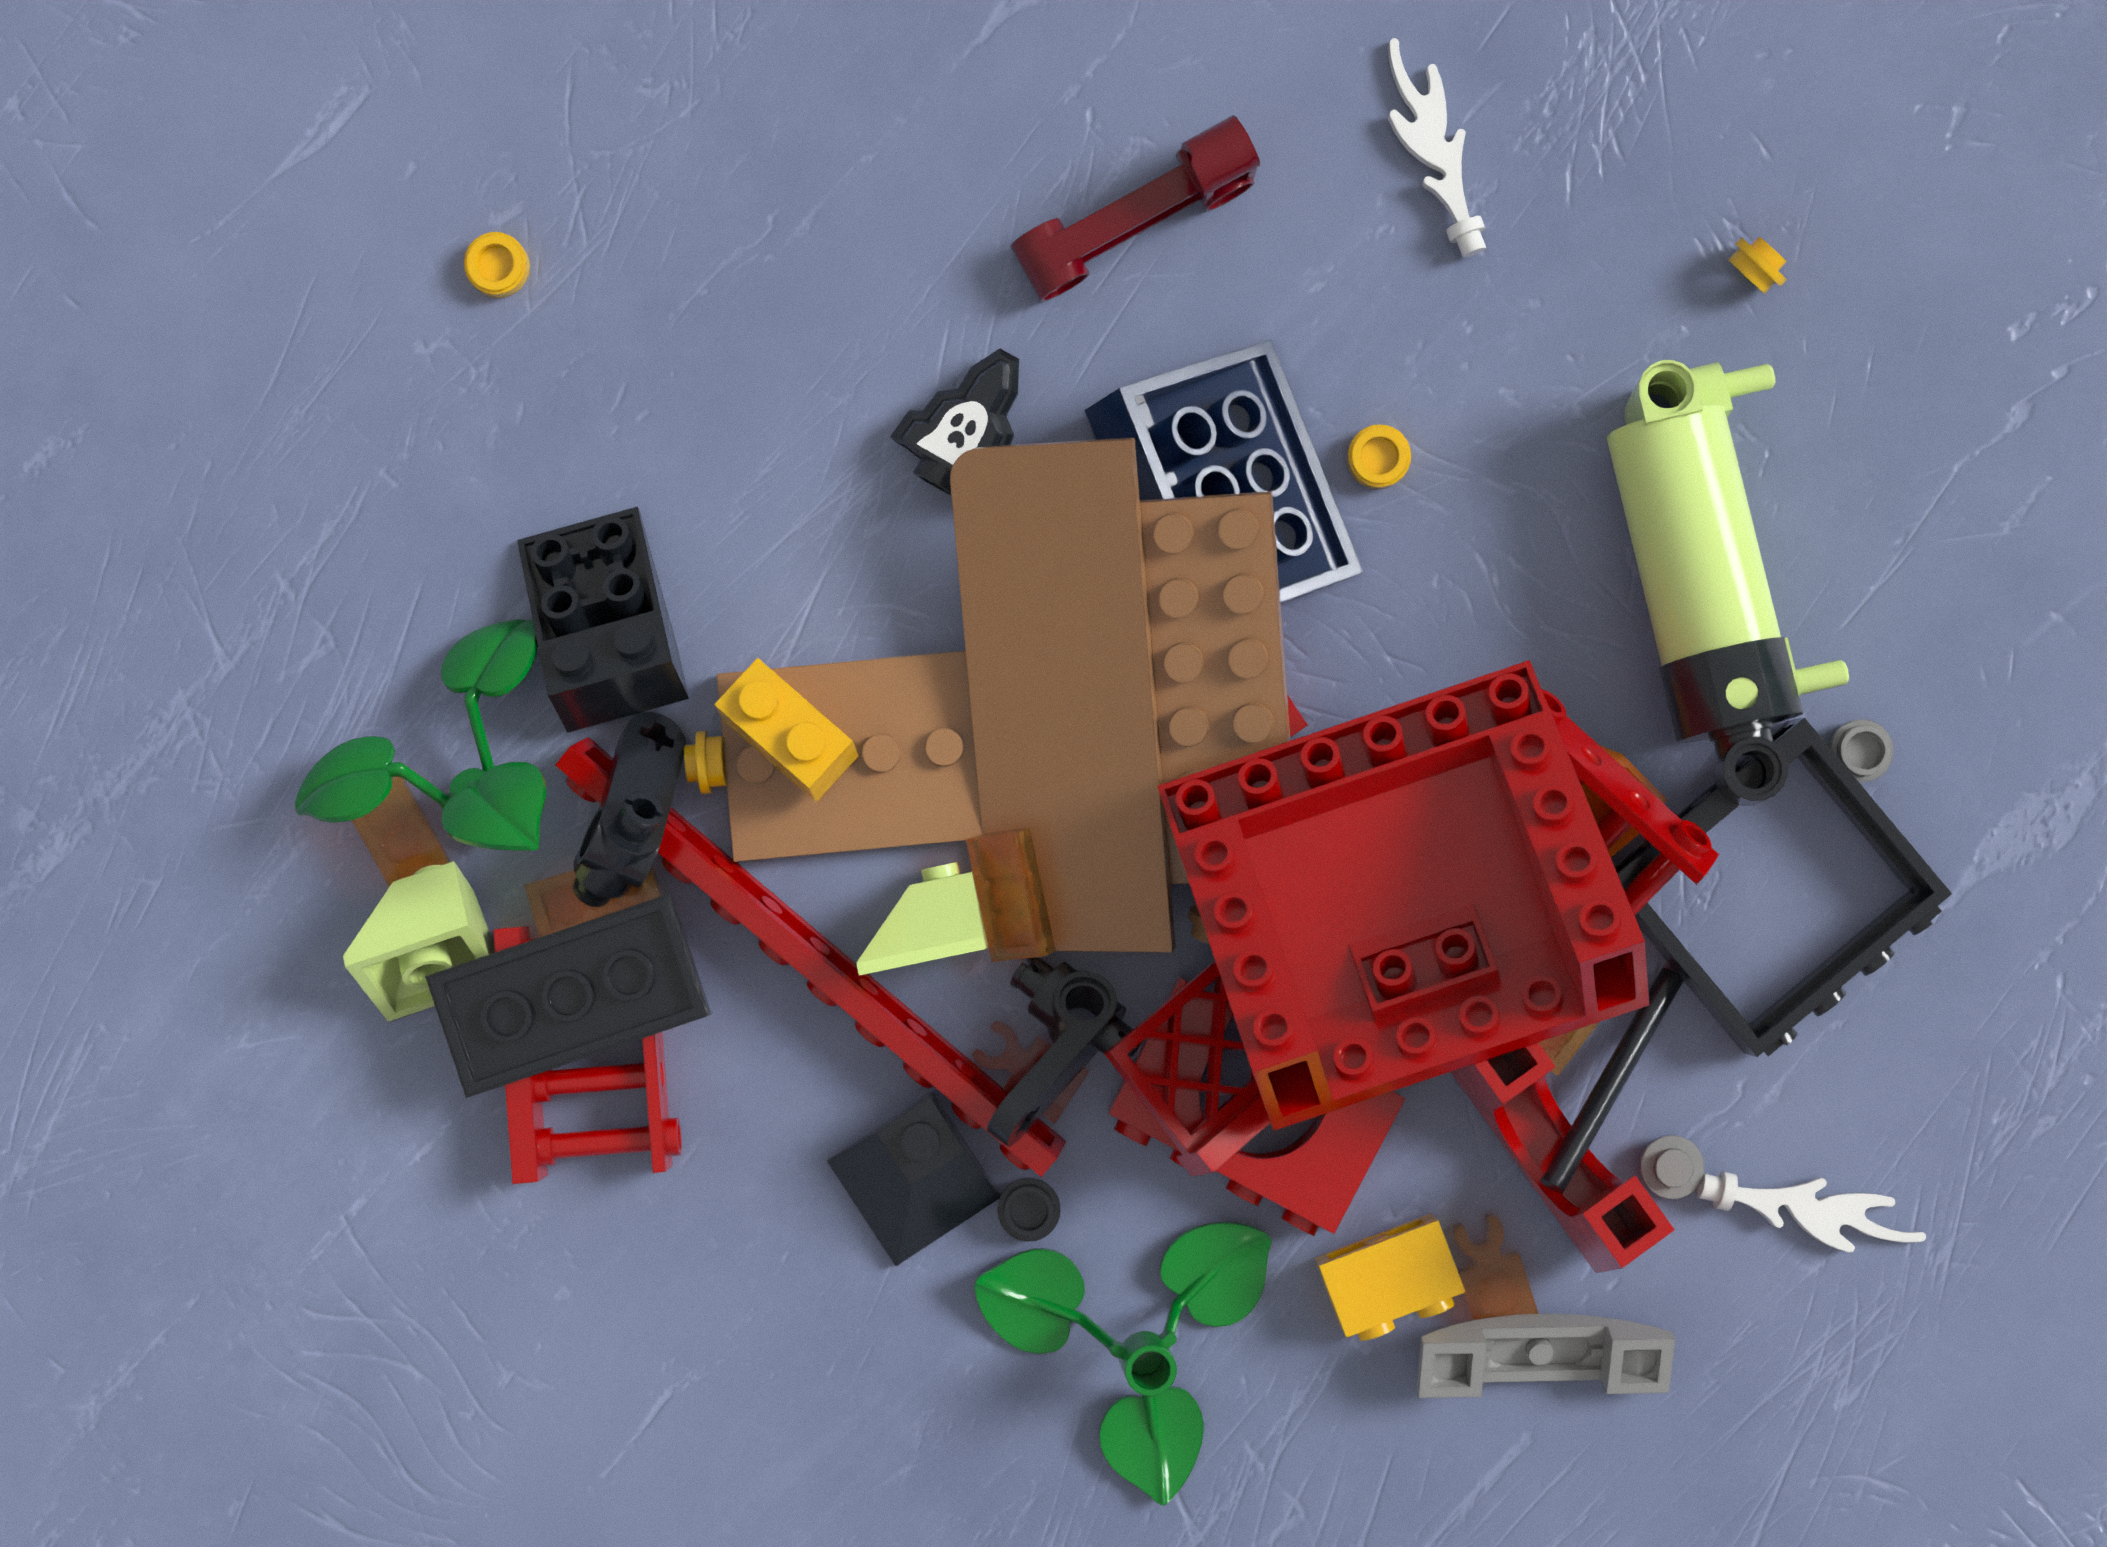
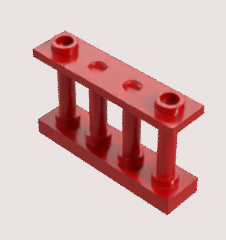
(1681, 842)
(538, 1147)

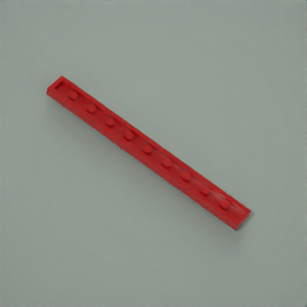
(829, 971)

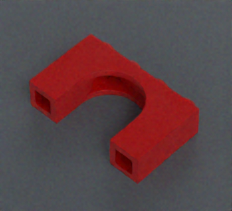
(1309, 1177)
(1602, 1214)

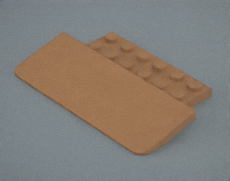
(1108, 660)

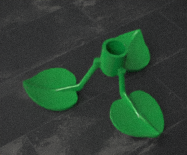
(484, 807)
(1154, 1435)

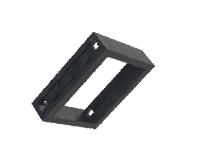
(1862, 953)

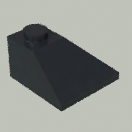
(914, 1178)

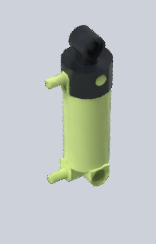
(1704, 571)

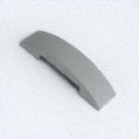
(1545, 1348)

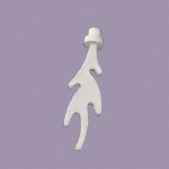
(1427, 144)
(1817, 1217)

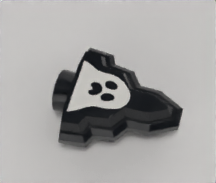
(962, 419)

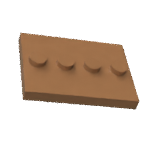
(910, 771)

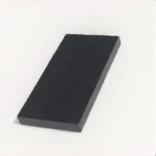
(568, 995)

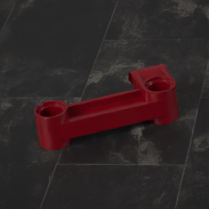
(1211, 170)

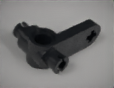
(632, 811)
(1074, 1039)

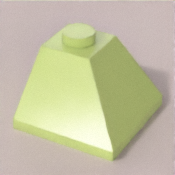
(929, 922)
(414, 932)

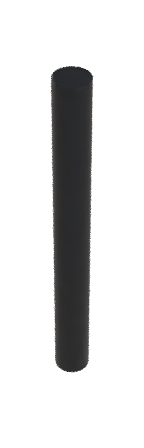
(1611, 1082)

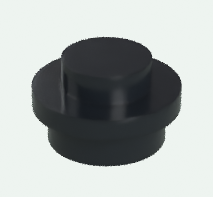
(1028, 1209)

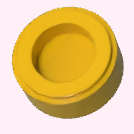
(496, 264)
(1378, 456)

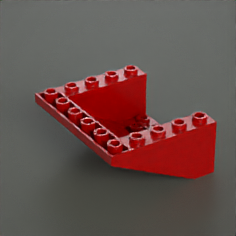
(1406, 895)

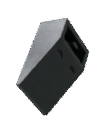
(601, 620)

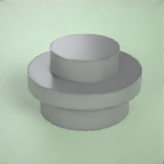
(1863, 748)
(1671, 1166)

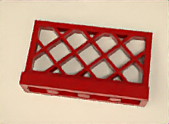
(1223, 1128)

